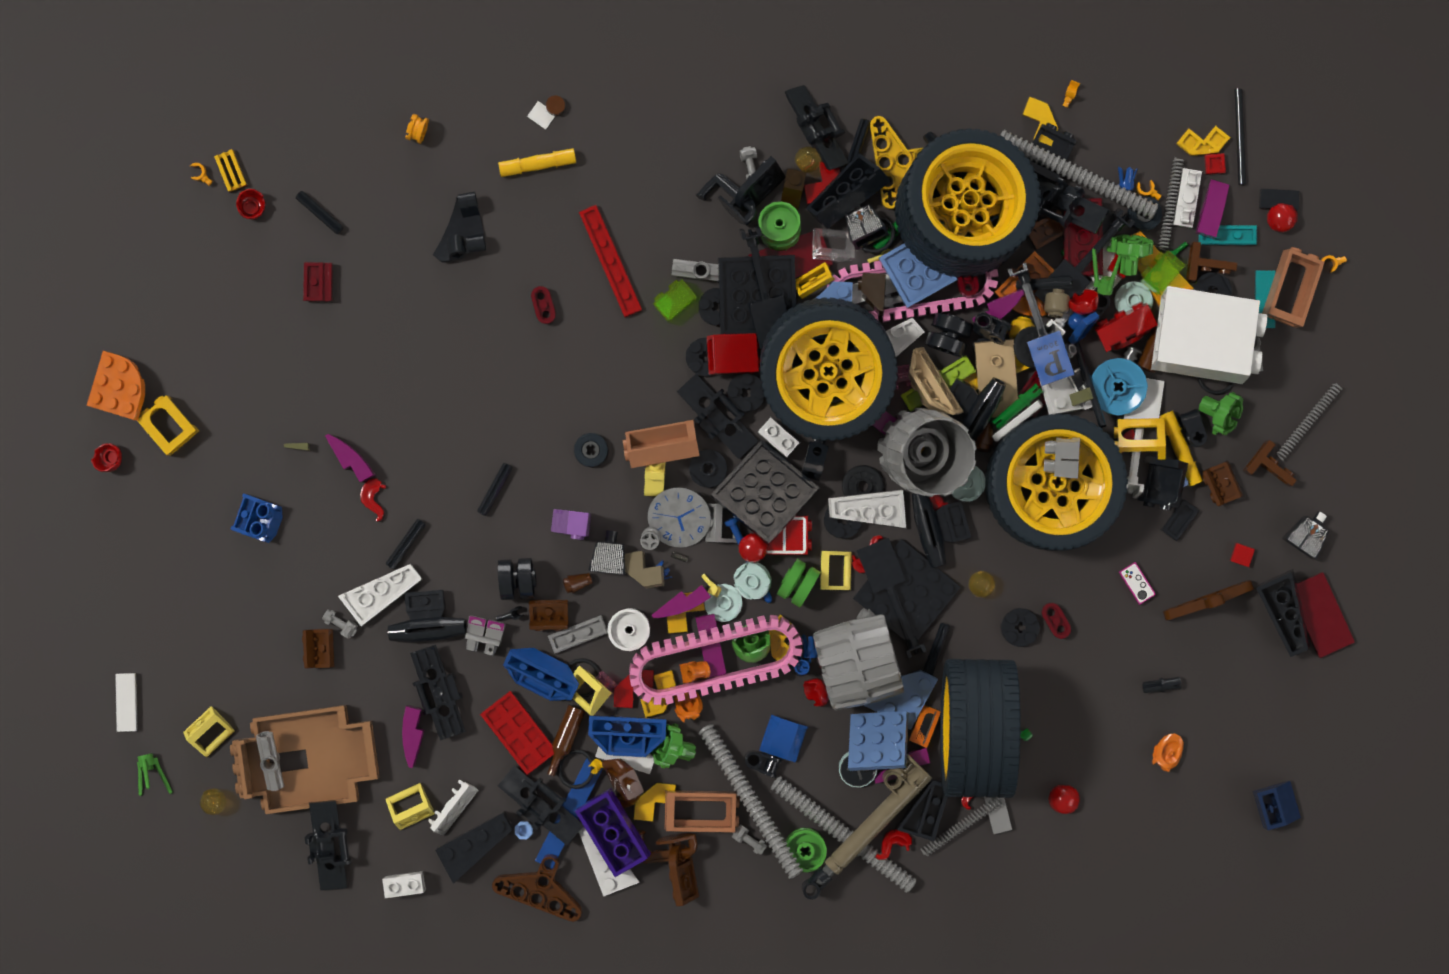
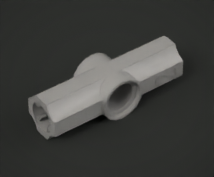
(687, 269)
(268, 750)

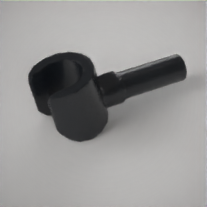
(512, 614)

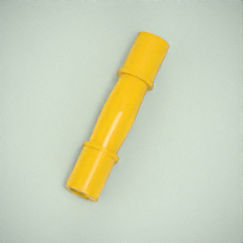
(537, 162)
(1181, 447)

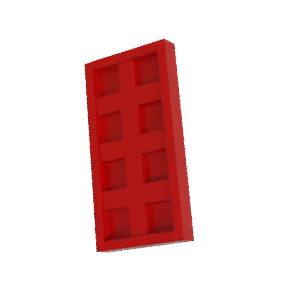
(518, 732)

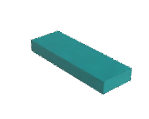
(1232, 235)
(1263, 283)

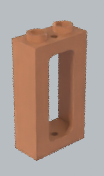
(1313, 270)
(661, 444)
(682, 825)

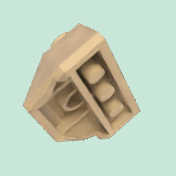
(930, 384)

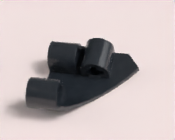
(463, 232)

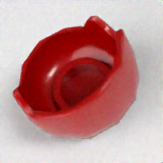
(250, 204)
(1282, 217)
(1085, 303)
(107, 458)
(752, 548)
(816, 690)
(1064, 799)

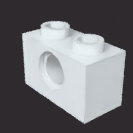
(778, 437)
(404, 884)

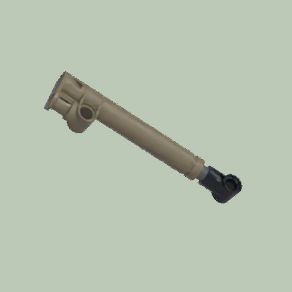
(904, 789)

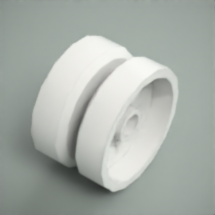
(639, 624)

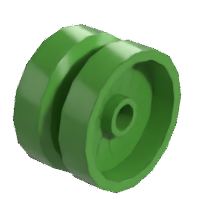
(779, 225)
(799, 583)
(817, 849)

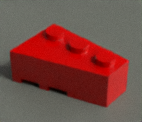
(1125, 325)

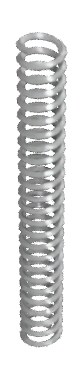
(1168, 204)
(1299, 426)
(962, 827)

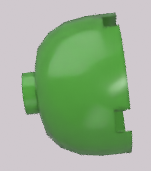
(752, 647)

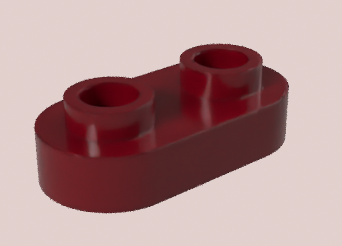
(968, 281)
(543, 305)
(1055, 620)

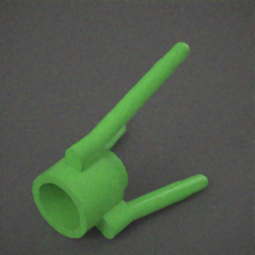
(1105, 284)
(146, 763)

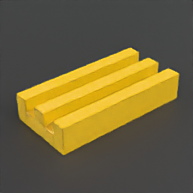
(224, 155)
(814, 282)

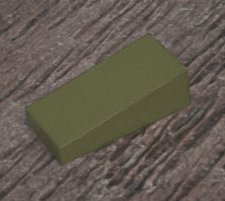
(1081, 396)
(302, 446)

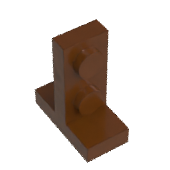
(1205, 265)
(1269, 464)

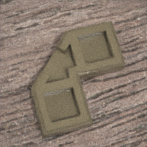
(636, 568)

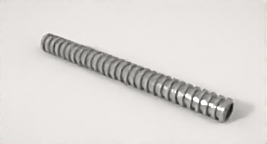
(1083, 177)
(751, 801)
(842, 833)

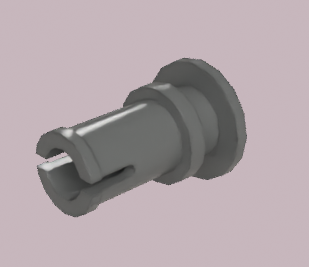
(1132, 353)

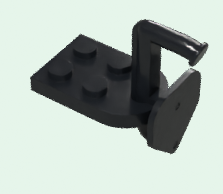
(750, 194)

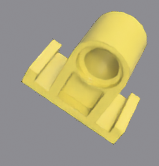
(654, 479)

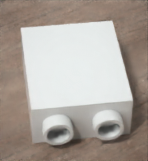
(1208, 335)

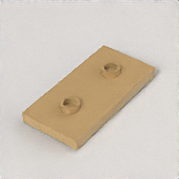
(997, 362)

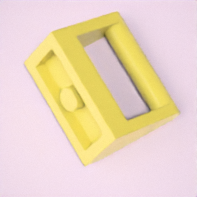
(824, 575)
(601, 692)
(201, 725)
(413, 814)

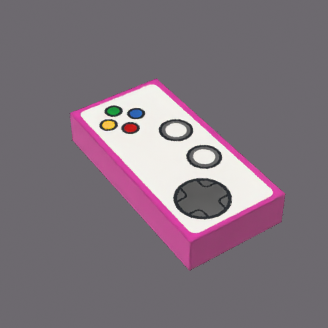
(1137, 583)

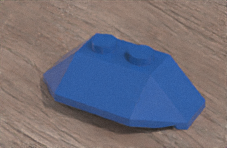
(541, 674)
(627, 734)

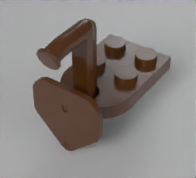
(680, 864)

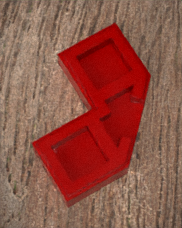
(814, 189)
(624, 691)

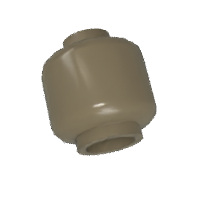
(1057, 303)

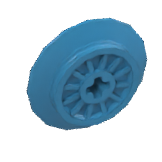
(1133, 382)

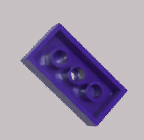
(618, 850)

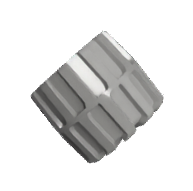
(946, 456)
(858, 662)

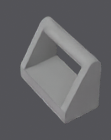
(715, 530)

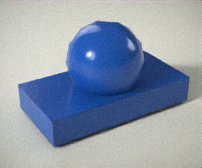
(1081, 325)

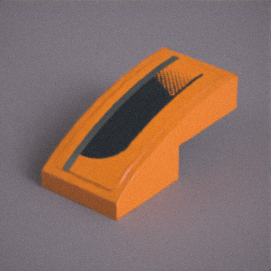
(924, 726)

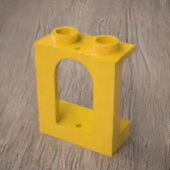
(188, 429)
(1142, 445)

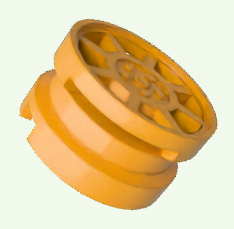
(417, 128)

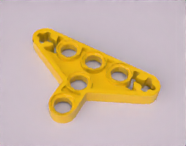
(891, 152)

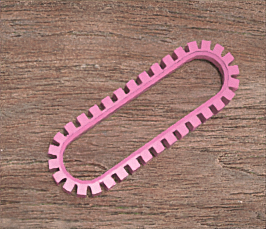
(909, 312)
(737, 676)

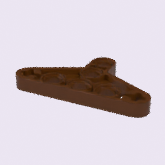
(1208, 601)
(531, 886)

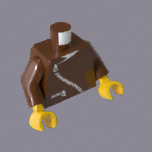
(622, 779)

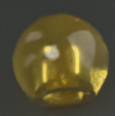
(807, 159)
(981, 584)
(213, 801)

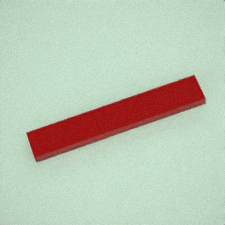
(610, 261)

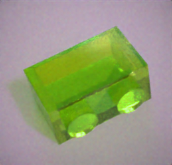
(1162, 272)
(674, 300)

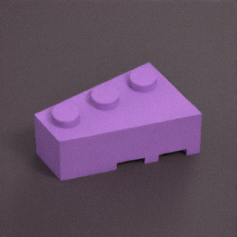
(571, 523)

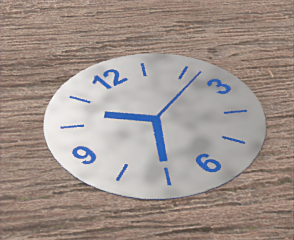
(679, 517)

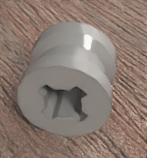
(647, 541)

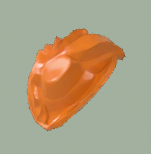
(689, 707)
(1168, 752)

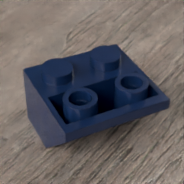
(1276, 805)

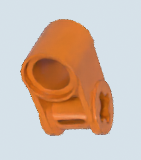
(694, 671)

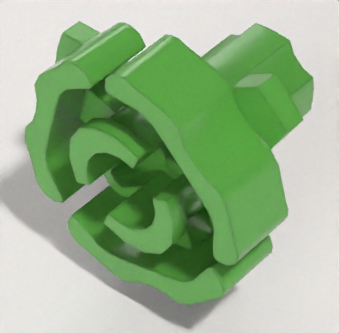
(1130, 249)
(1222, 411)
(673, 748)

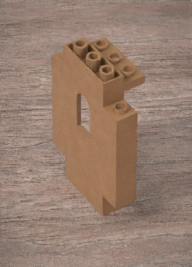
(336, 758)

